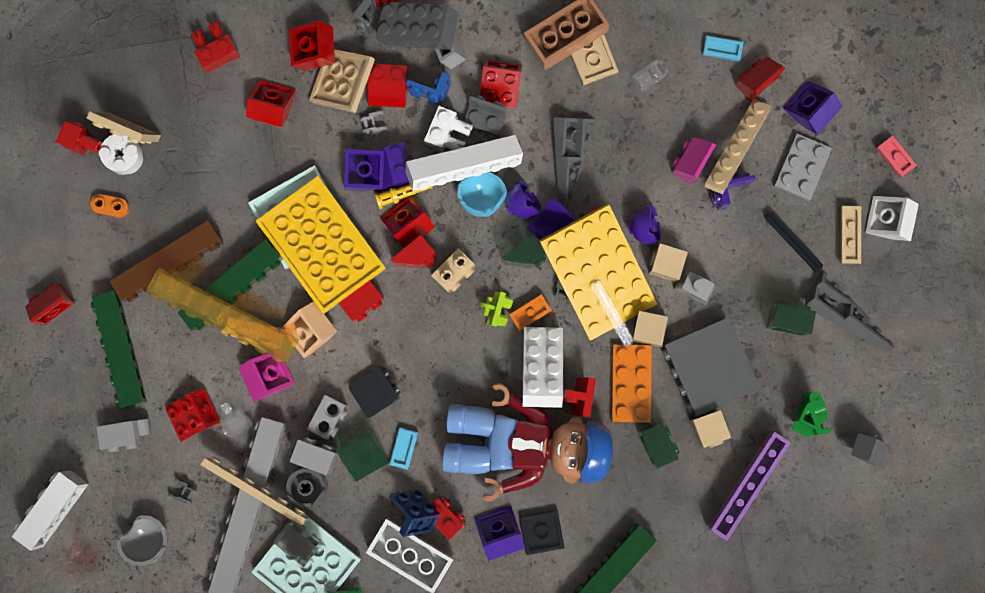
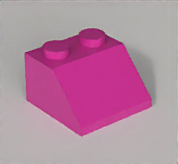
(693, 160)
(265, 376)

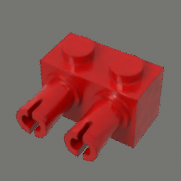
(217, 52)
(77, 139)

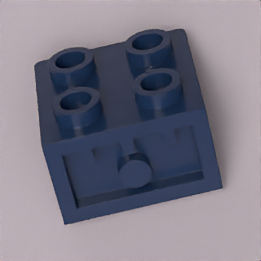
(419, 512)

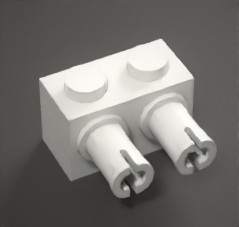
(441, 127)

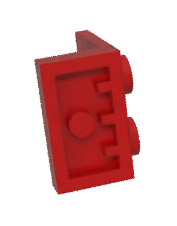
(501, 82)
(192, 414)
(449, 521)

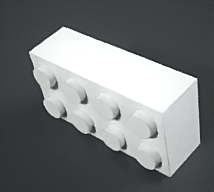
(543, 367)
(49, 510)
(410, 556)

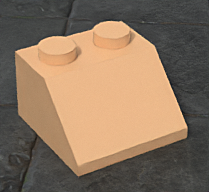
(310, 328)

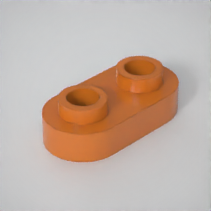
(108, 206)

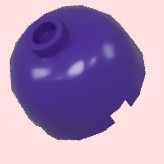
(522, 202)
(644, 225)

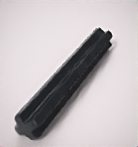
(794, 241)

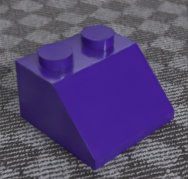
(813, 107)
(394, 166)
(363, 170)
(499, 533)

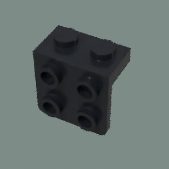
(375, 391)

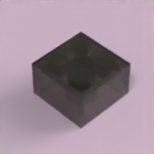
(298, 543)

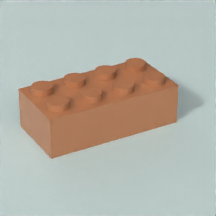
(566, 32)

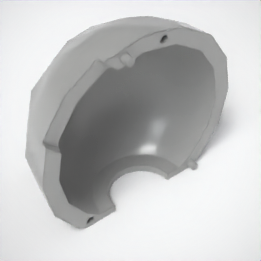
(143, 542)

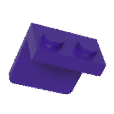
(722, 201)
(551, 219)

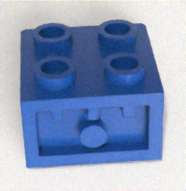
(435, 95)

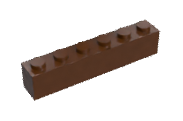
(170, 258)

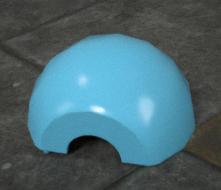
(481, 194)

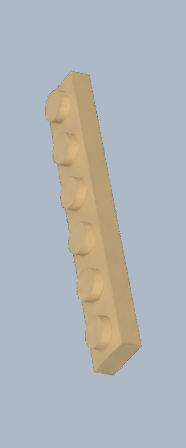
(738, 146)
(247, 485)

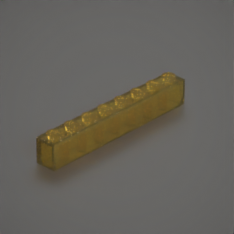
(222, 315)

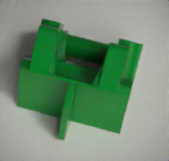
(810, 416)

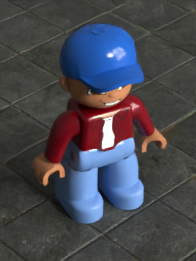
(575, 448)

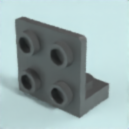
(485, 115)

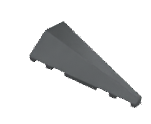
(570, 143)
(834, 306)

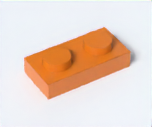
(530, 312)

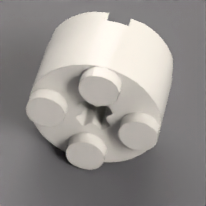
(111, 158)

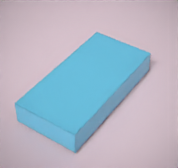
(722, 48)
(403, 448)

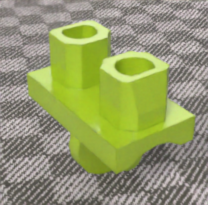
(493, 308)

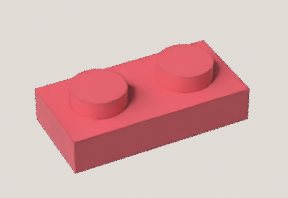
(896, 156)

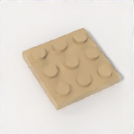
(343, 82)
(123, 127)

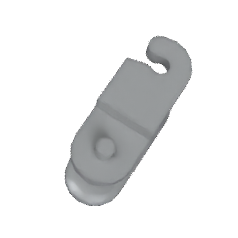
(371, 117)

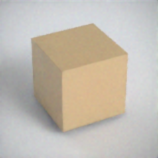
(667, 262)
(650, 329)
(710, 429)

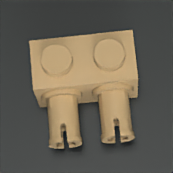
(453, 271)

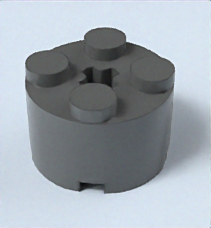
(296, 491)

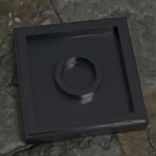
(542, 532)

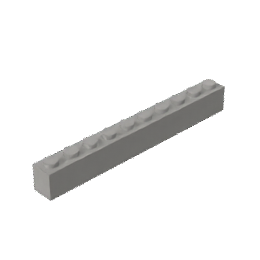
(246, 507)

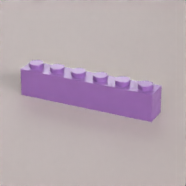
(749, 485)

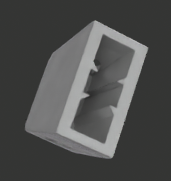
(695, 287)

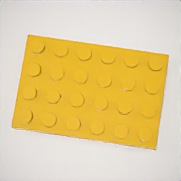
(320, 244)
(593, 251)

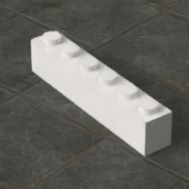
(463, 163)

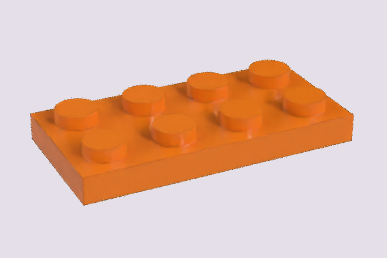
(631, 383)

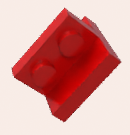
(581, 397)

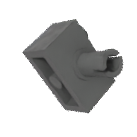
(866, 448)

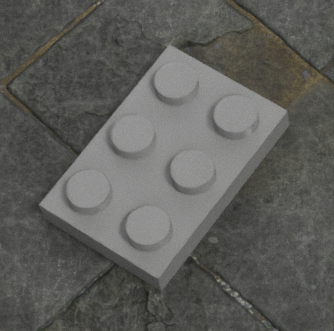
(802, 167)

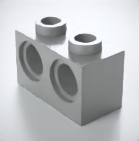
(322, 414)

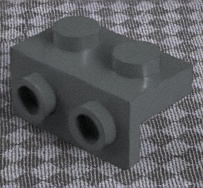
(362, 15)

